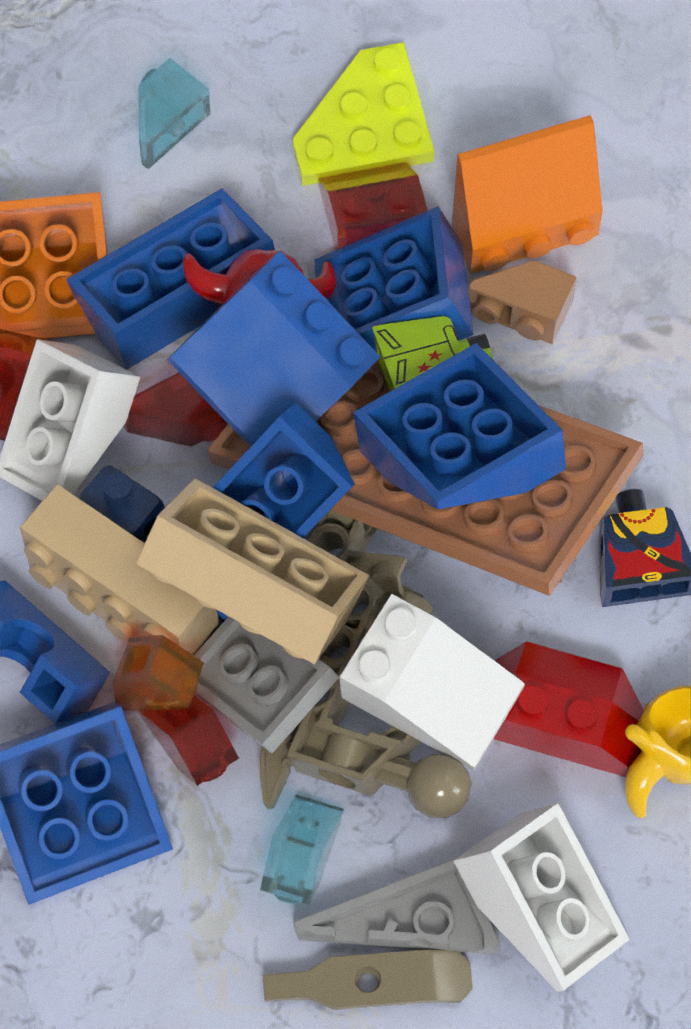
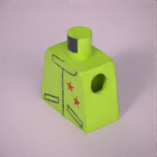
(417, 346)

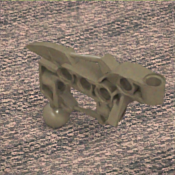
(343, 757)

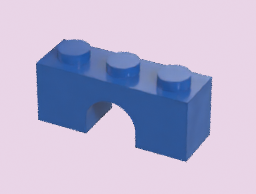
(62, 673)

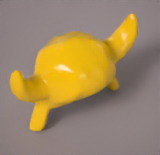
(664, 745)

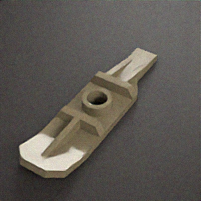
(401, 979)

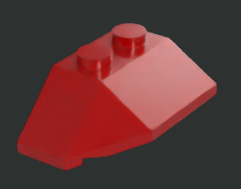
(571, 708)

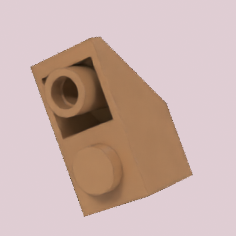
(524, 298)

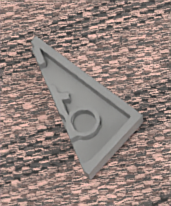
(417, 912)

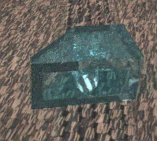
(169, 109)
(301, 850)

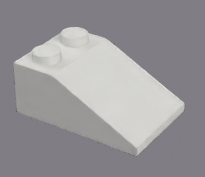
(64, 417)
(429, 682)
(543, 895)

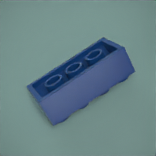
(140, 292)
(289, 474)

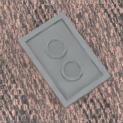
(259, 683)

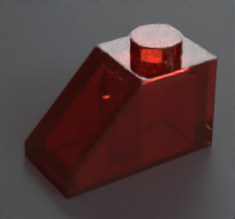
(174, 414)
(192, 740)

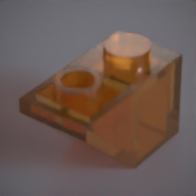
(156, 675)

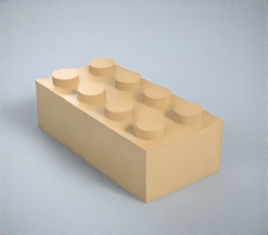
(97, 569)
(252, 570)

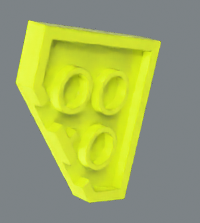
(366, 119)

